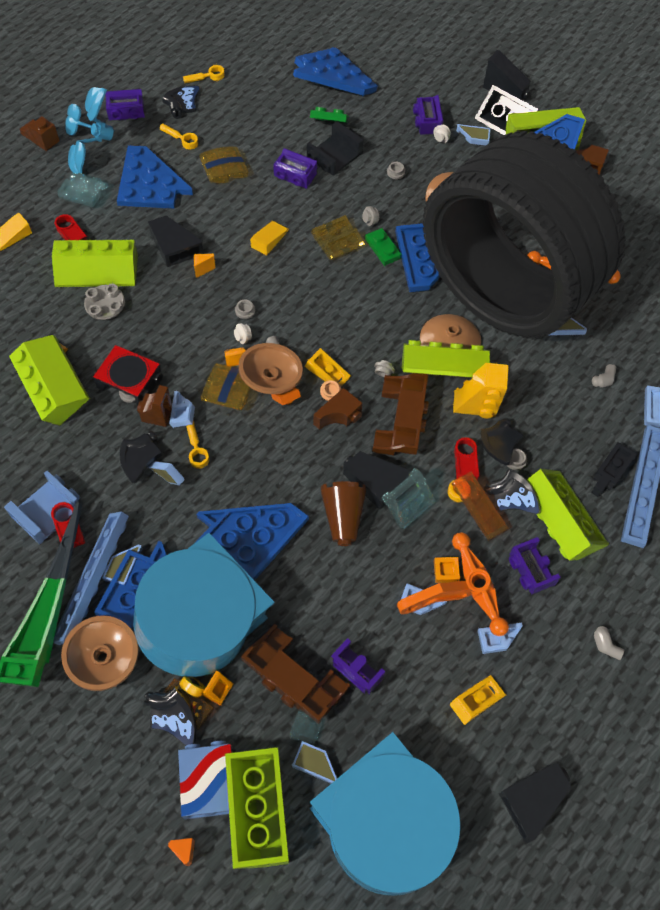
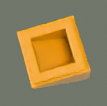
(203, 263)

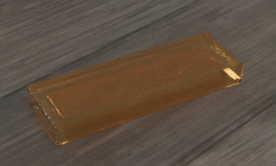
(479, 506)

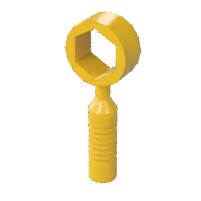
(200, 76)
(176, 134)
(195, 441)

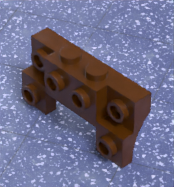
(408, 424)
(290, 679)

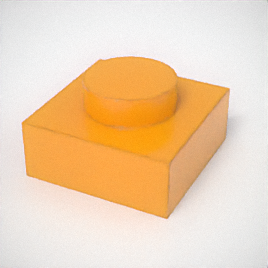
(446, 569)

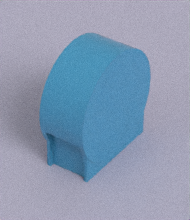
(197, 609)
(390, 820)

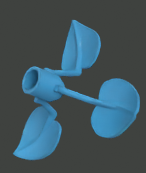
(100, 130)

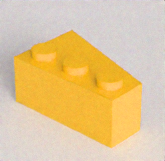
(483, 392)

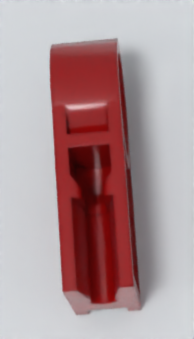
(72, 232)
(466, 463)
(61, 526)

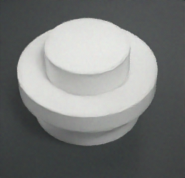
(442, 133)
(242, 333)

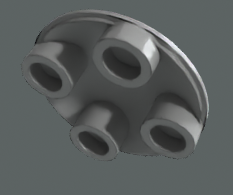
(104, 301)

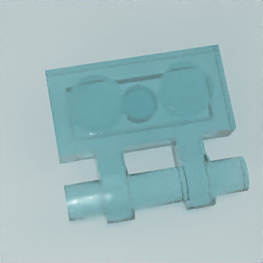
(78, 192)

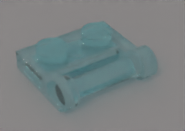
(413, 503)

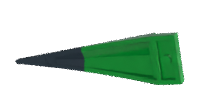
(33, 641)

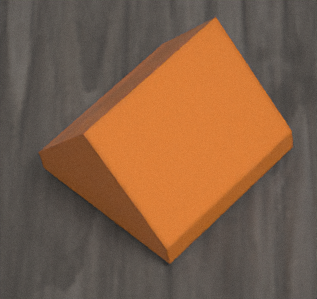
(183, 849)

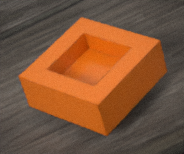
(287, 397)

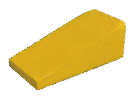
(13, 231)
(268, 237)
(326, 368)
(477, 699)

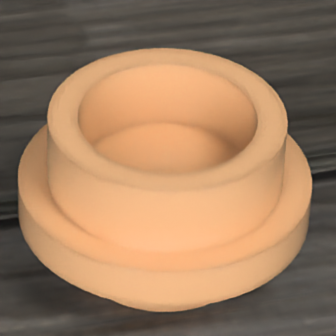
(329, 389)

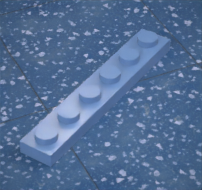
(643, 490)
(91, 575)

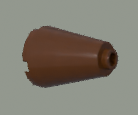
(343, 510)

